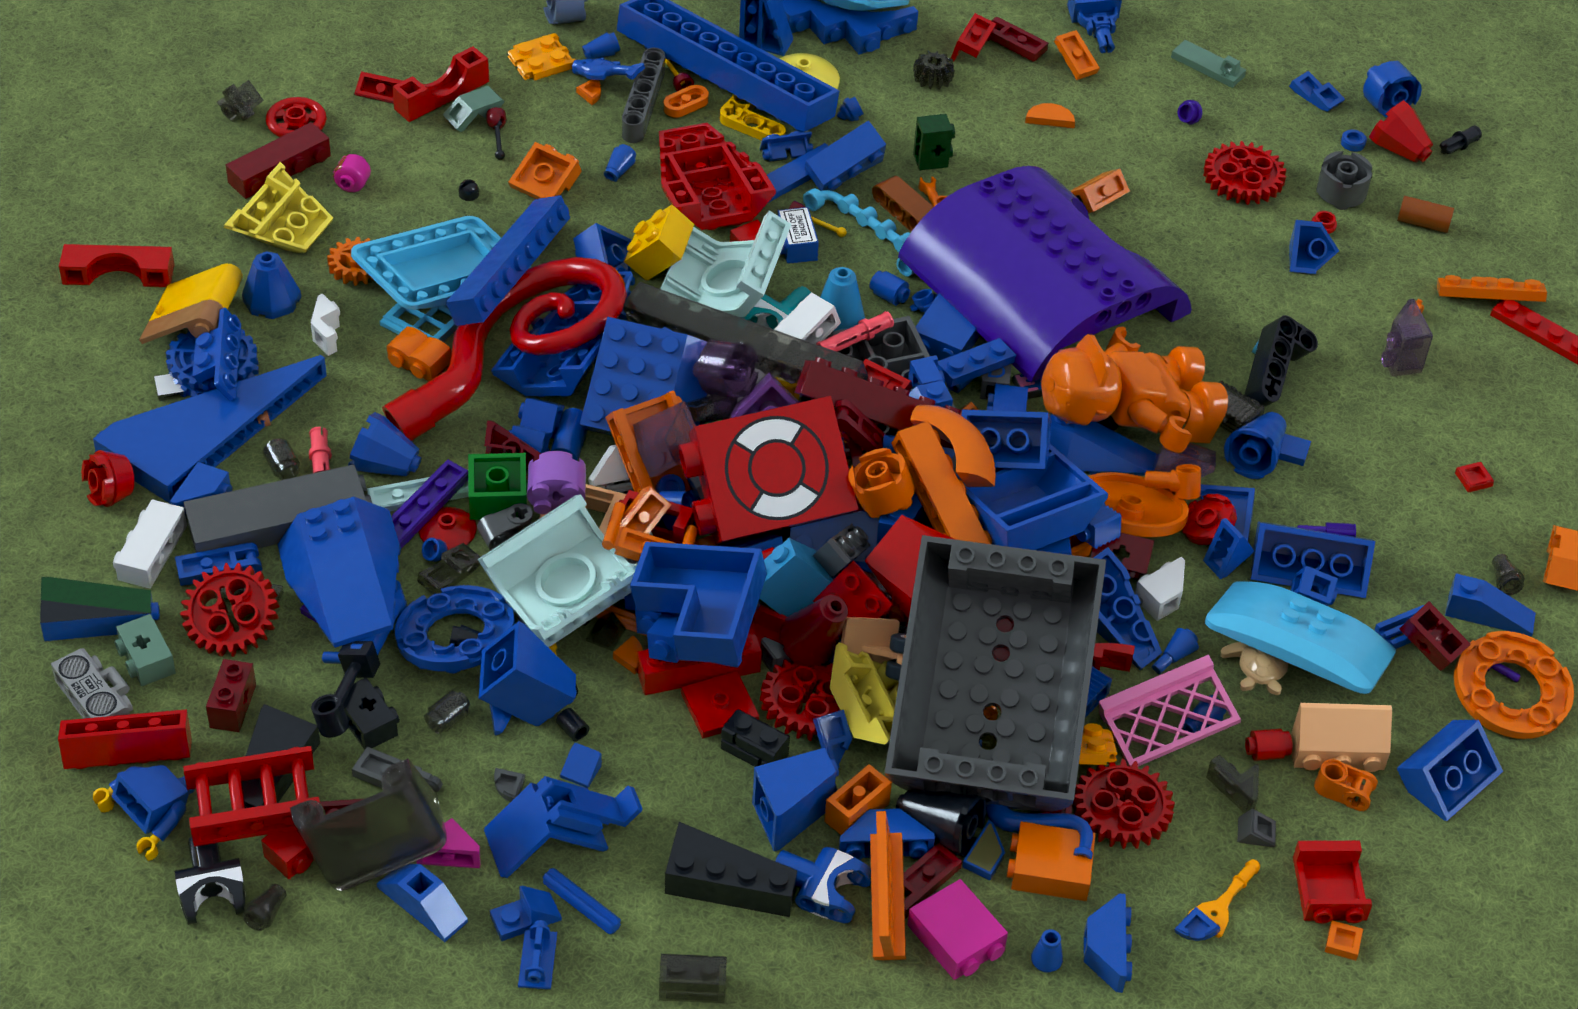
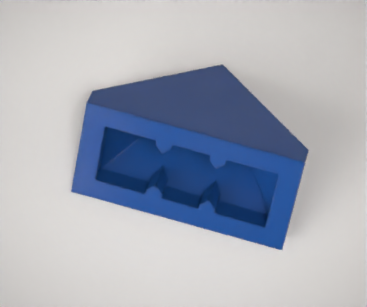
(1227, 550)

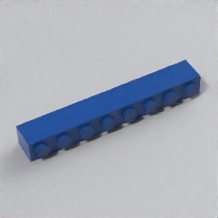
(508, 261)

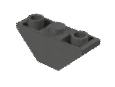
(842, 549)

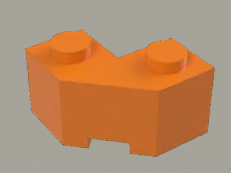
(1563, 558)

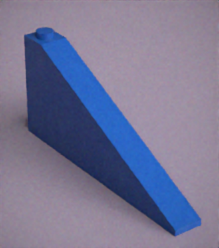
(205, 427)

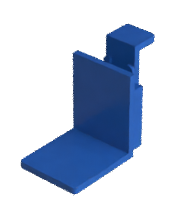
(556, 812)

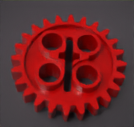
(1244, 172)
(204, 619)
(789, 688)
(1125, 797)

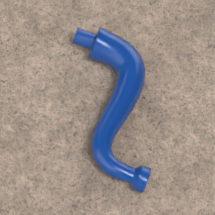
(1010, 821)

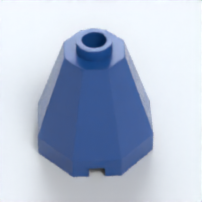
(270, 287)
(384, 449)

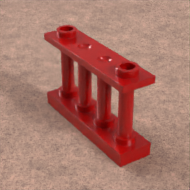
(243, 821)

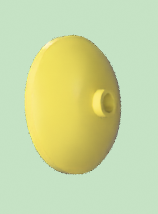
(814, 66)

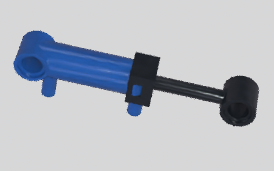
(358, 660)

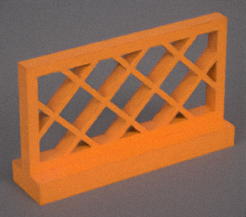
(887, 892)

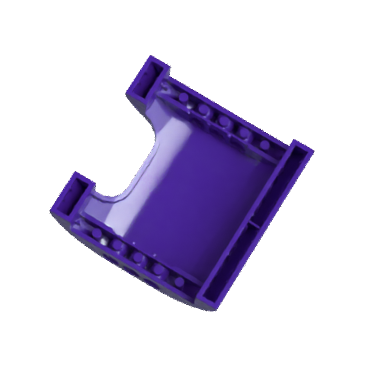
(1033, 266)

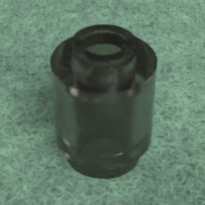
(281, 459)
(447, 711)

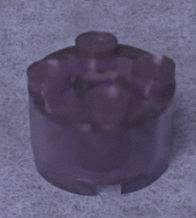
(727, 368)

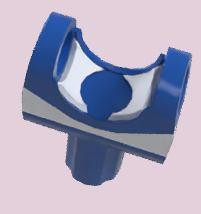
(820, 880)

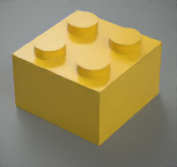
(658, 242)

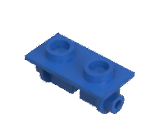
(775, 146)
(537, 957)

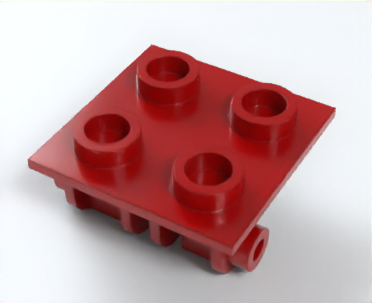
(858, 593)

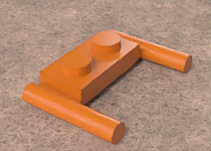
(630, 542)

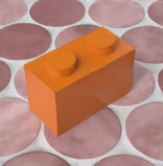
(863, 792)

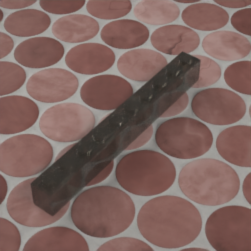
(776, 351)

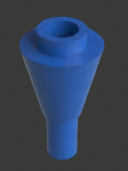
(1181, 645)

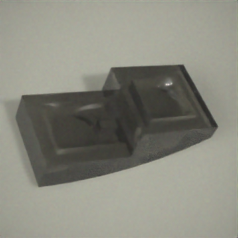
(453, 568)

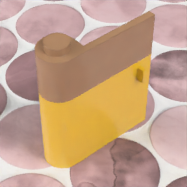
(194, 303)

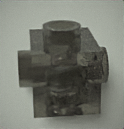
(239, 101)

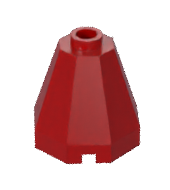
(1403, 133)

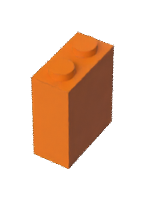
(1047, 863)

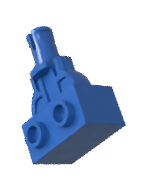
(1097, 17)

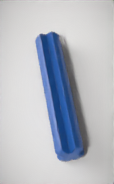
(581, 901)

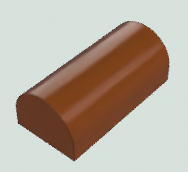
(1425, 214)

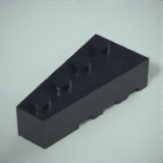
(727, 874)

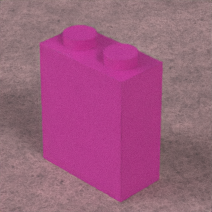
(957, 929)

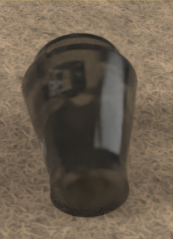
(1507, 575)
(263, 909)

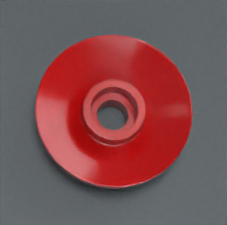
(457, 531)

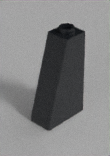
(273, 733)

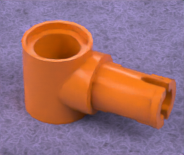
(1183, 481)

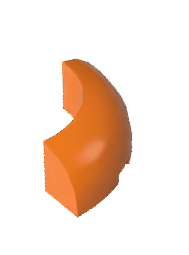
(973, 457)

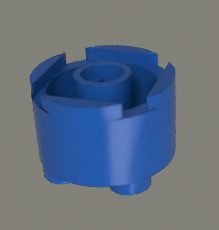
(1390, 85)

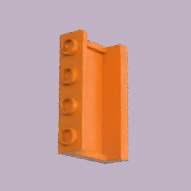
(623, 432)

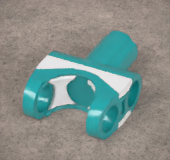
(771, 312)

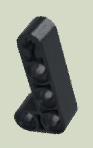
(1278, 344)

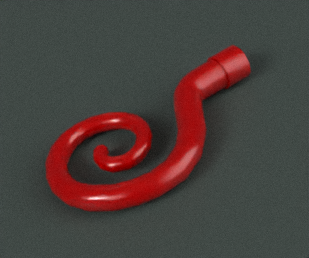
(421, 408)

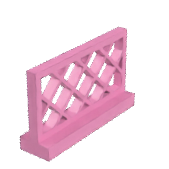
(1152, 693)

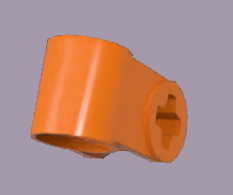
(1344, 783)

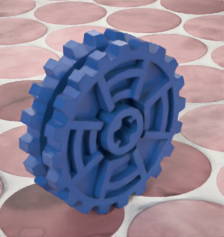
(181, 359)

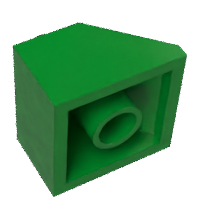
(495, 482)

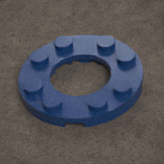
(419, 616)

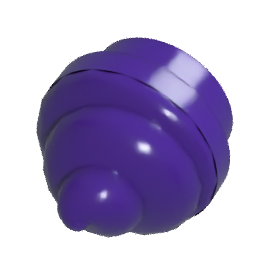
(1190, 112)

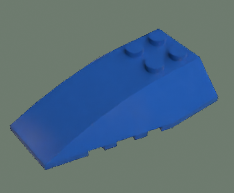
(559, 372)
(344, 567)

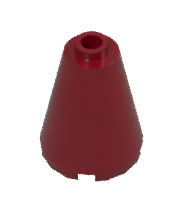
(814, 631)

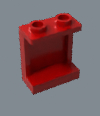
(1331, 881)

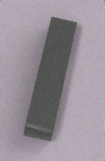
(643, 96)

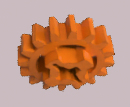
(343, 265)

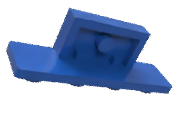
(218, 354)

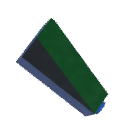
(90, 609)

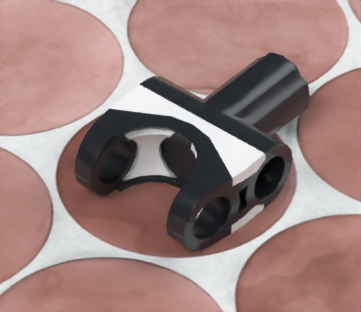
(209, 879)

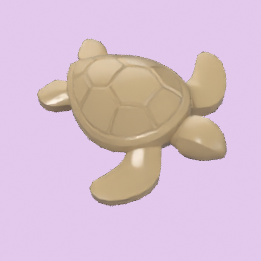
(1257, 666)

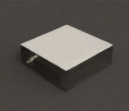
(167, 388)

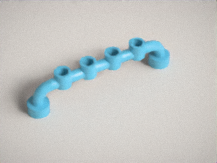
(816, 199)

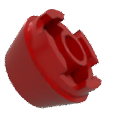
(108, 477)

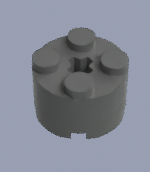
(1344, 179)

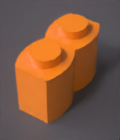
(418, 353)

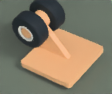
(878, 638)

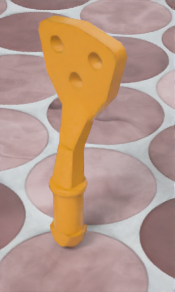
(1221, 905)

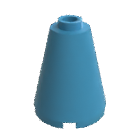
(843, 292)

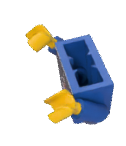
(150, 798)

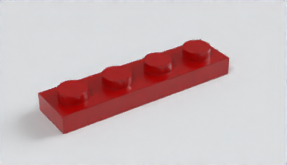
(1537, 328)

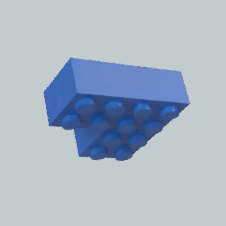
(711, 590)

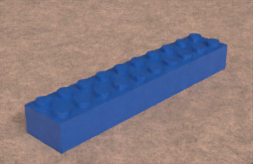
(729, 62)

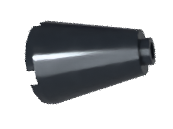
(948, 815)

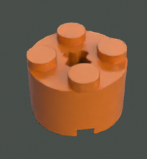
(882, 482)

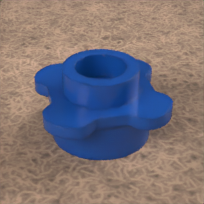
(922, 300)

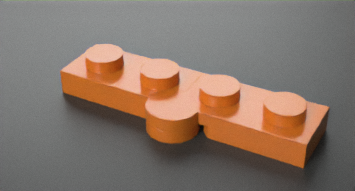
(1492, 288)

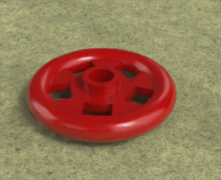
(295, 115)

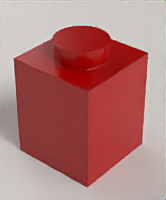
(287, 852)

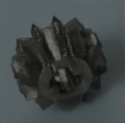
(933, 70)

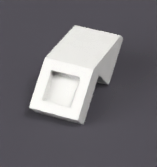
(323, 324)

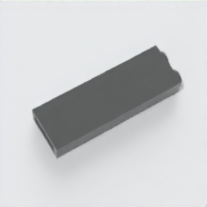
(266, 510)

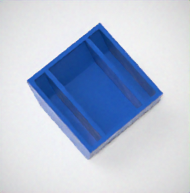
(637, 366)
(1037, 505)

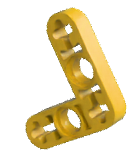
(745, 116)

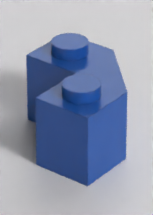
(538, 423)

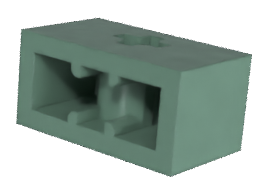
(145, 650)

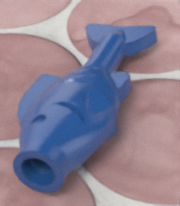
(600, 68)

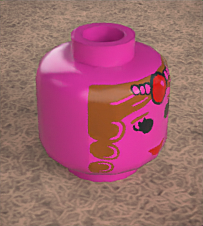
(352, 173)

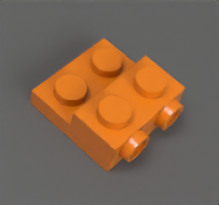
(545, 172)

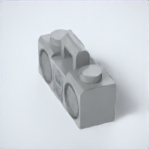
(86, 686)

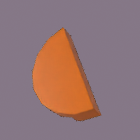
(1050, 115)

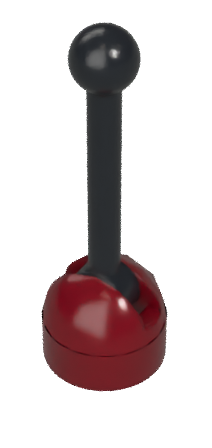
(497, 119)

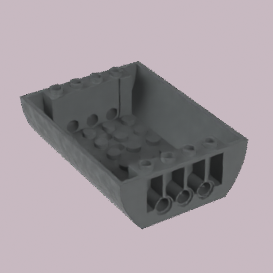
(953, 676)

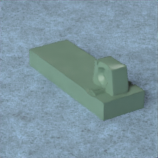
(1223, 70)

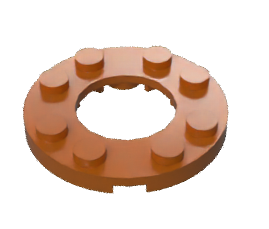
(1538, 659)

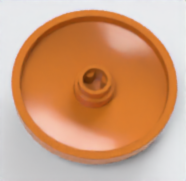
(1143, 510)

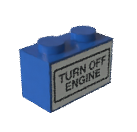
(801, 241)

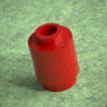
(1268, 744)

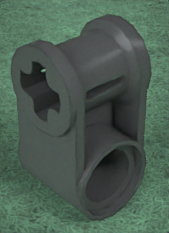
(504, 524)

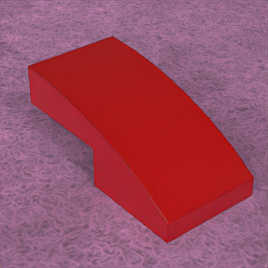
(1113, 656)

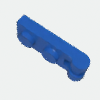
(192, 565)

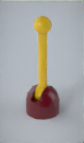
(679, 79)
(841, 231)

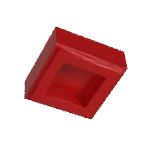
(1474, 477)

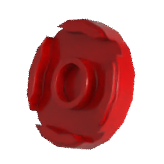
(1206, 516)

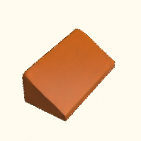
(645, 511)

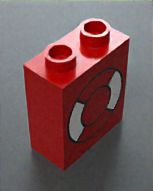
(768, 471)

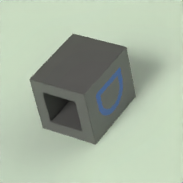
(998, 376)

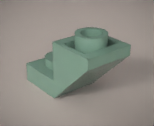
(471, 104)

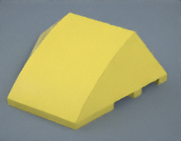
(281, 214)
(864, 694)

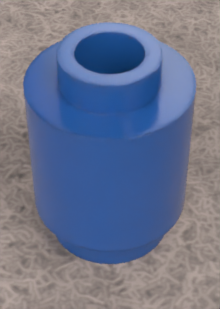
(889, 287)

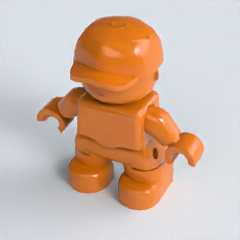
(1135, 390)

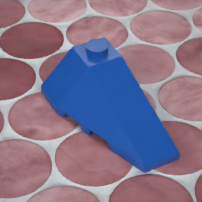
(606, 246)
(1099, 448)
(1121, 614)

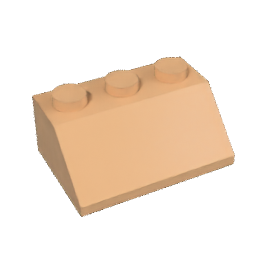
(1343, 732)

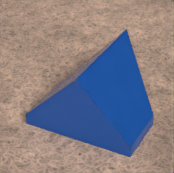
(1310, 247)

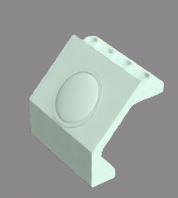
(728, 273)
(558, 572)

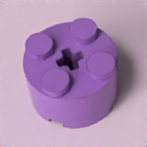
(554, 480)

